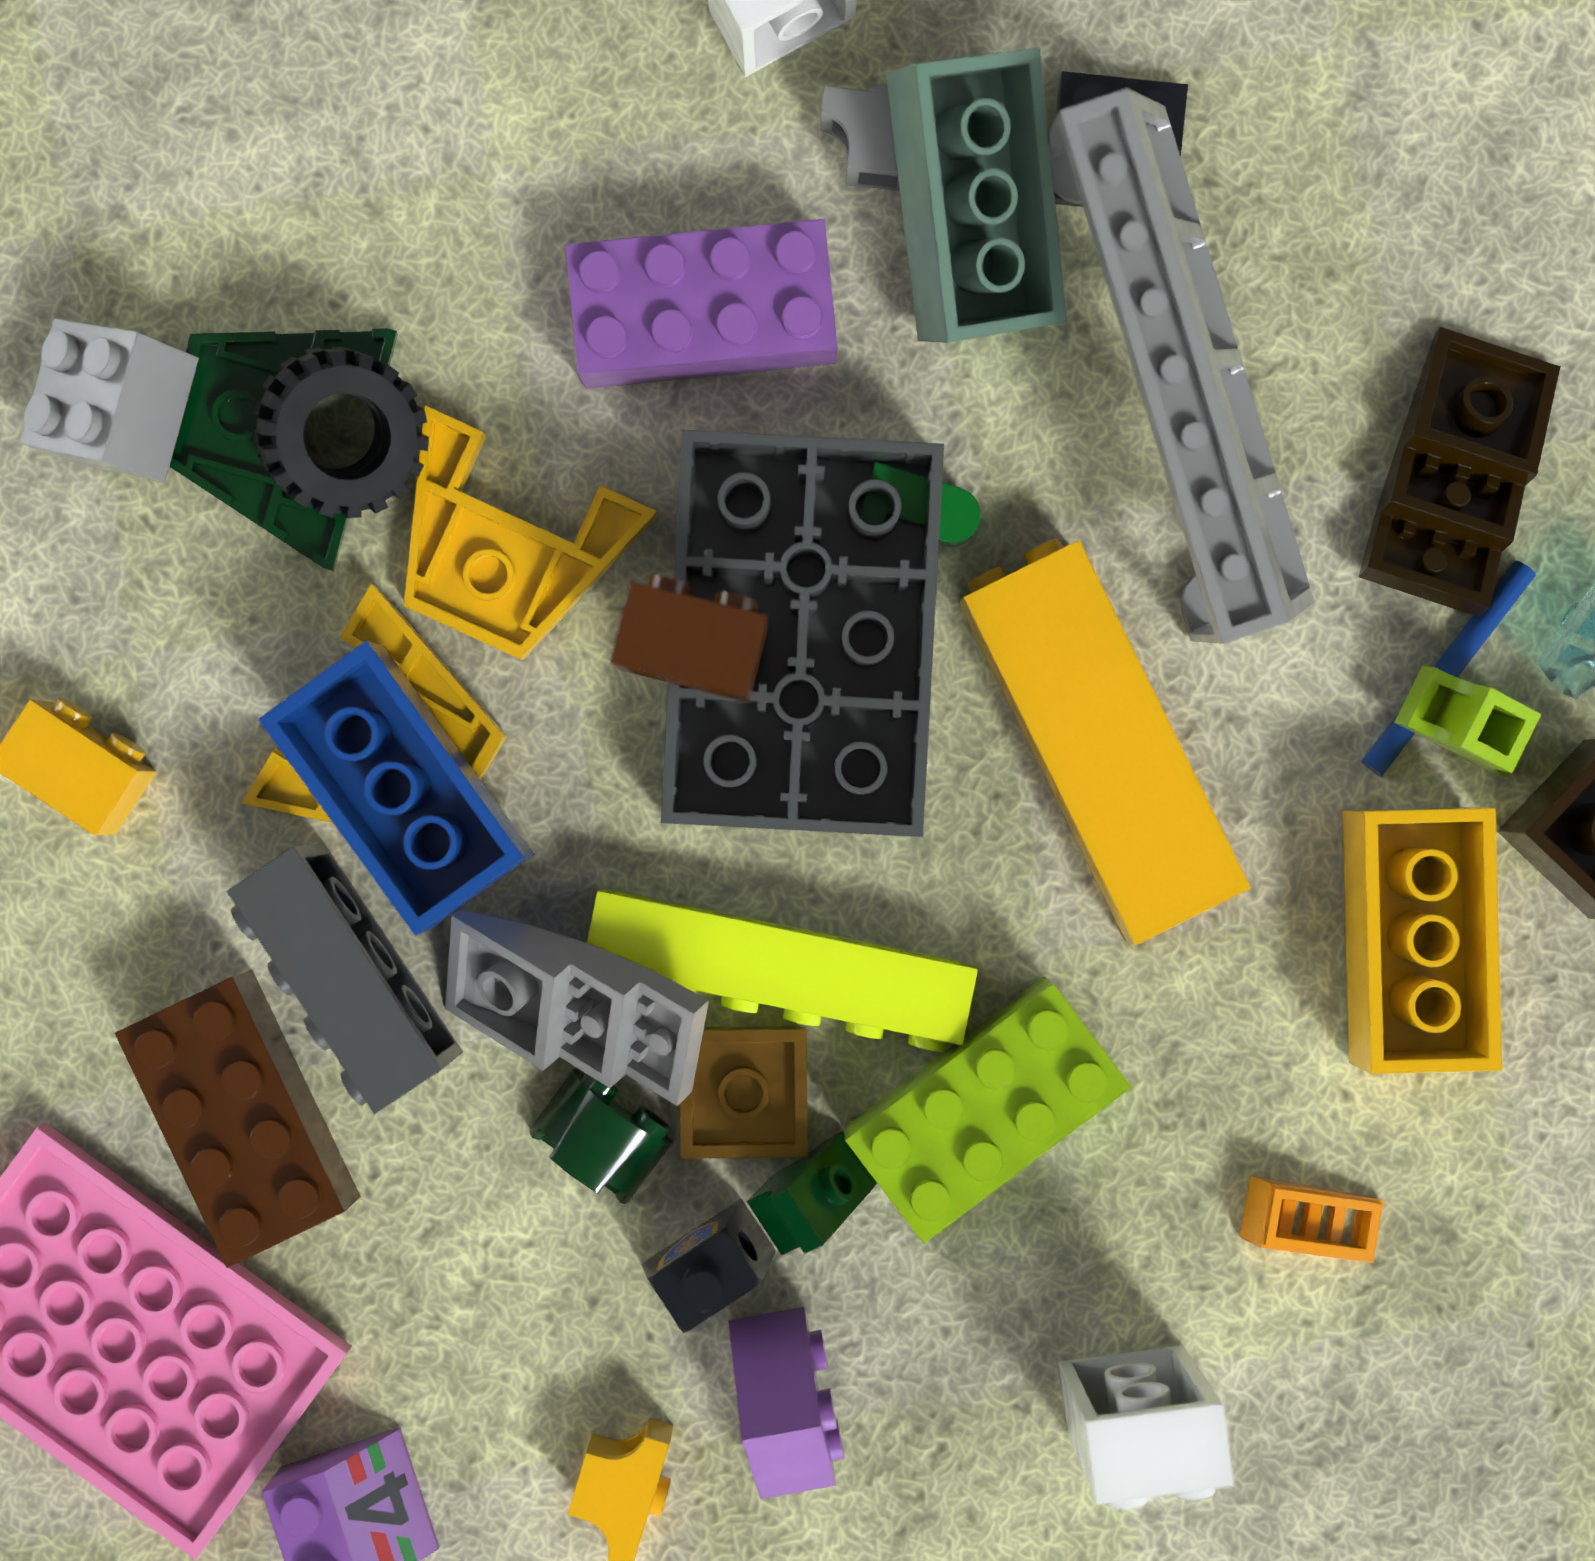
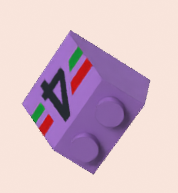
(352, 1505)

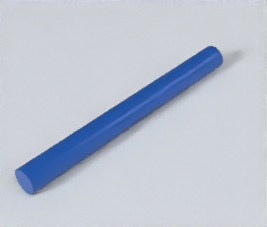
(1456, 658)

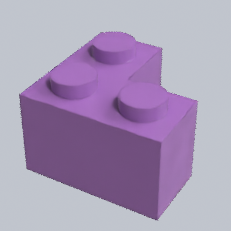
(783, 1415)

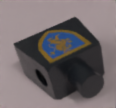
(710, 1266)

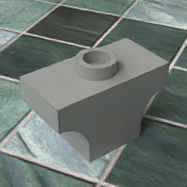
(865, 129)

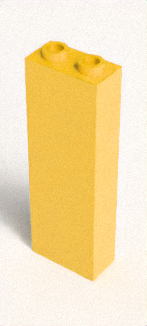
(1102, 741)

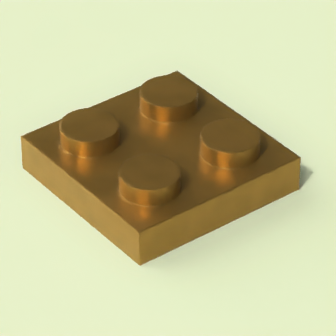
(748, 1095)

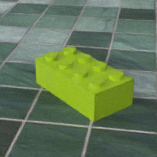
(985, 1109)

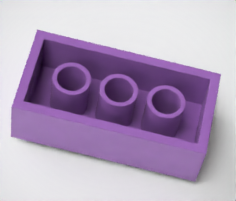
(702, 304)

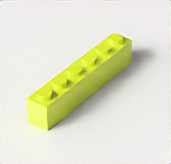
(790, 969)

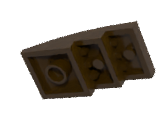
(1460, 472)

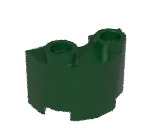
(600, 1138)

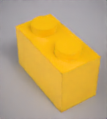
(74, 766)

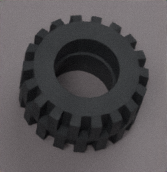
(395, 442)

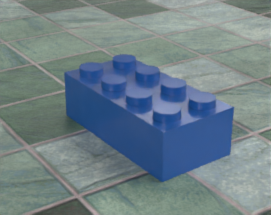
(396, 786)

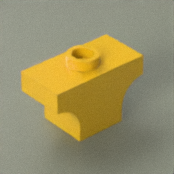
(623, 1485)

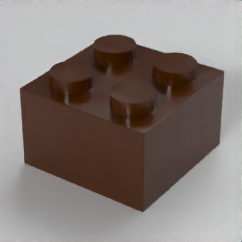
(691, 639)

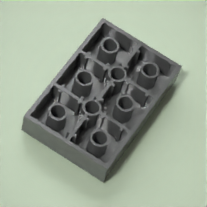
(848, 645)

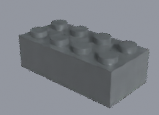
(343, 975)

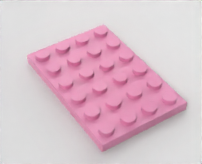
(141, 1347)

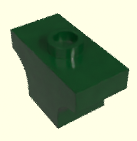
(812, 1196)

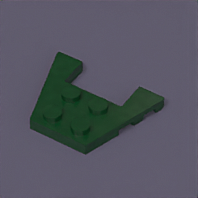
(217, 438)

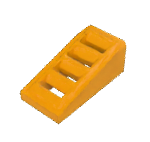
(1271, 1215)

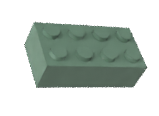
(977, 195)

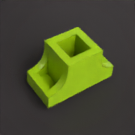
(1468, 720)

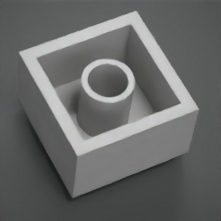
(109, 399)

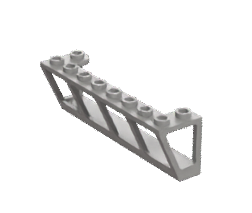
(1130, 178)

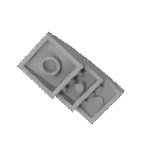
(573, 1002)

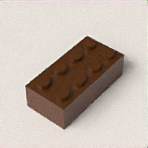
(238, 1117)

